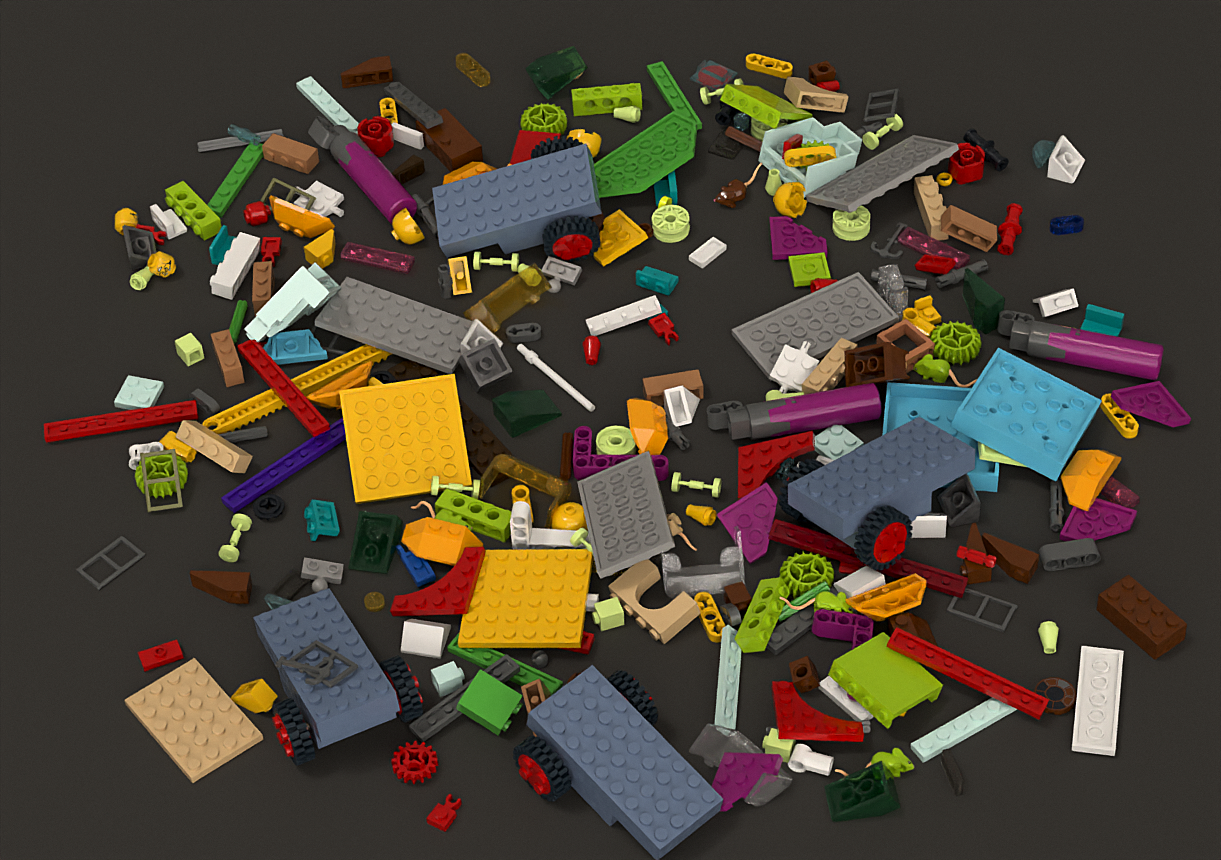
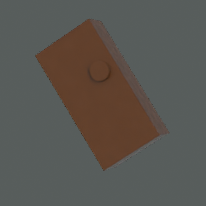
(451, 142)

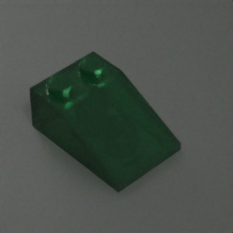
(556, 70)
(982, 302)
(524, 410)
(375, 542)
(863, 794)

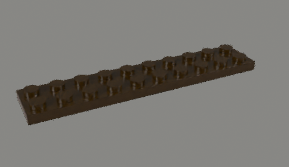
(480, 441)

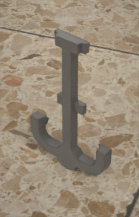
(883, 253)
(323, 672)

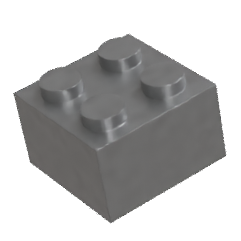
(485, 365)

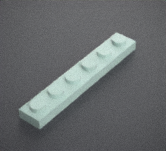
(326, 104)
(728, 679)
(960, 728)

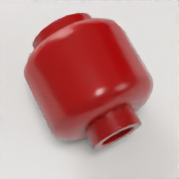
(256, 213)

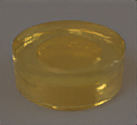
(374, 601)

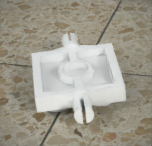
(326, 200)
(793, 368)

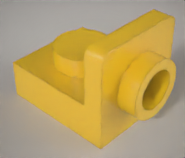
(926, 310)

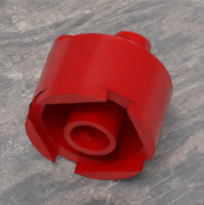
(377, 135)
(967, 163)

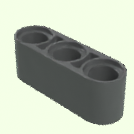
(1069, 554)

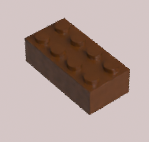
(1141, 617)

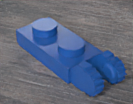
(417, 567)

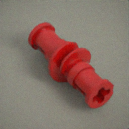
(1010, 229)

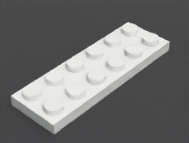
(1097, 701)

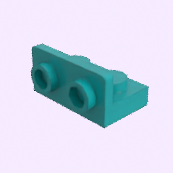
(656, 280)
(321, 519)

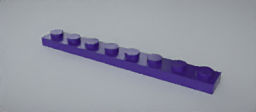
(284, 467)

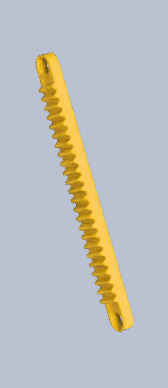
(306, 383)

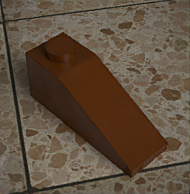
(370, 72)
(1012, 559)
(973, 571)
(227, 586)

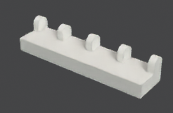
(623, 316)

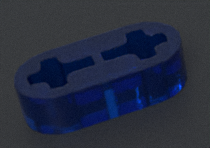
(1066, 224)

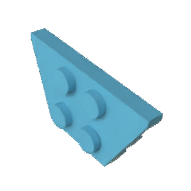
(294, 347)

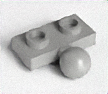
(560, 271)
(321, 573)

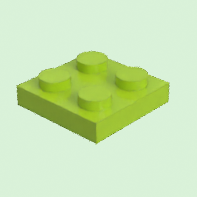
(807, 268)

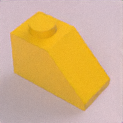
(321, 249)
(460, 275)
(255, 696)

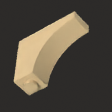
(808, 96)

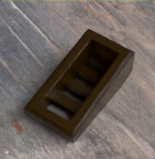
(409, 169)

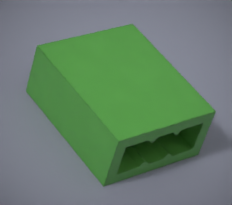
(490, 702)

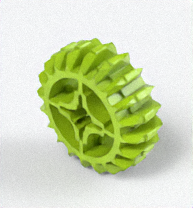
(544, 119)
(956, 342)
(161, 467)
(806, 572)

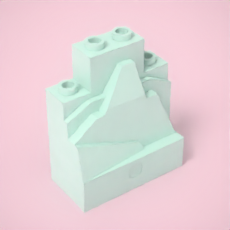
(837, 135)
(299, 296)

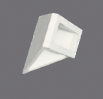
(680, 405)

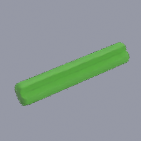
(237, 319)
(804, 598)

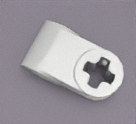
(142, 448)

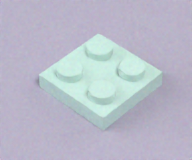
(138, 393)
(836, 442)

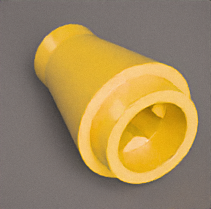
(702, 514)

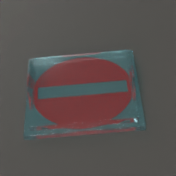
(713, 75)

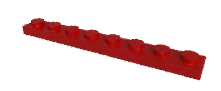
(284, 387)
(120, 421)
(968, 673)

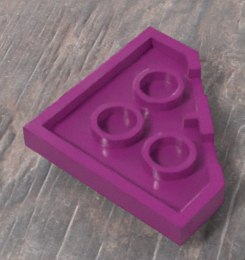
(793, 240)
(1151, 402)
(754, 518)
(1098, 522)
(740, 773)

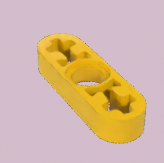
(758, 63)
(388, 112)
(804, 161)
(1119, 423)
(710, 609)

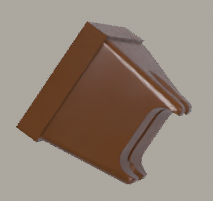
(875, 364)

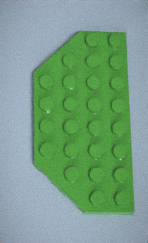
(647, 157)

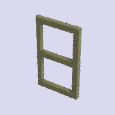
(290, 195)
(160, 480)

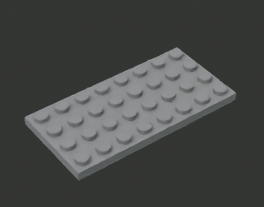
(882, 173)
(839, 310)
(395, 324)
(625, 514)

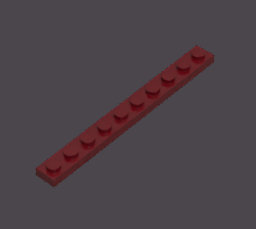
(838, 550)

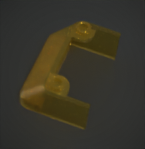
(509, 298)
(529, 475)

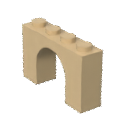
(661, 622)

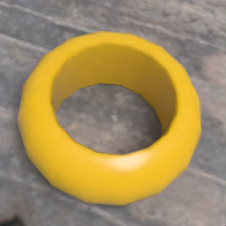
(942, 182)

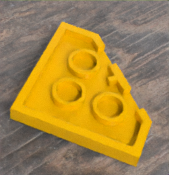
(618, 237)

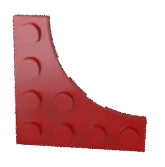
(764, 459)
(449, 594)
(802, 722)

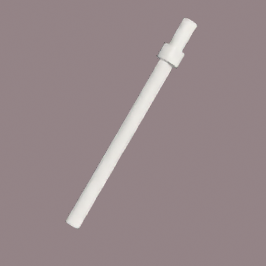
(533, 358)

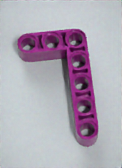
(587, 464)
(843, 627)

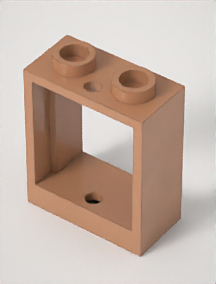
(906, 328)

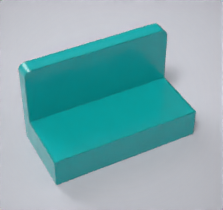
(666, 188)
(220, 245)
(1103, 320)

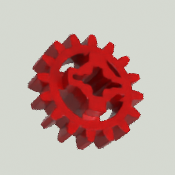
(414, 762)

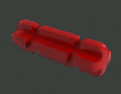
(976, 556)

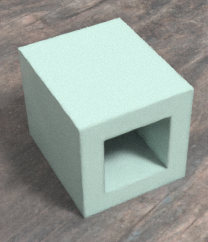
(447, 678)

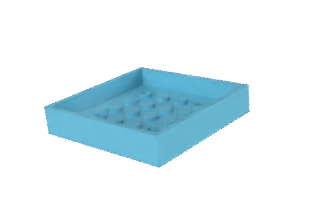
(938, 407)
(1026, 414)

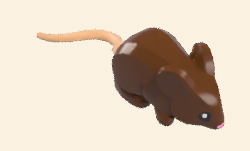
(734, 192)

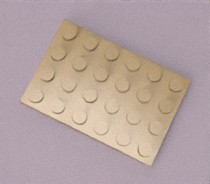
(193, 720)

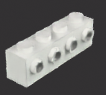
(235, 265)

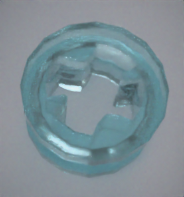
(741, 121)

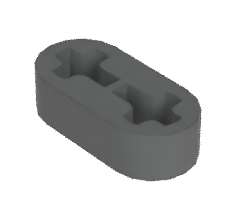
(523, 332)
(204, 402)
(730, 614)

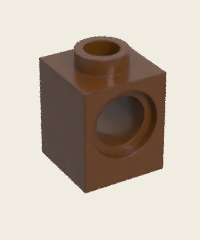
(821, 72)
(738, 596)
(804, 674)

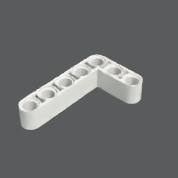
(526, 537)

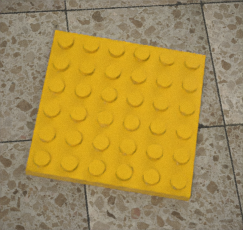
(404, 437)
(528, 600)

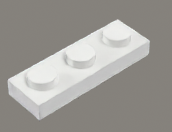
(839, 696)

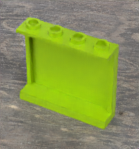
(762, 104)
(884, 679)

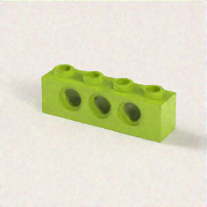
(605, 98)
(193, 210)
(482, 516)
(762, 615)

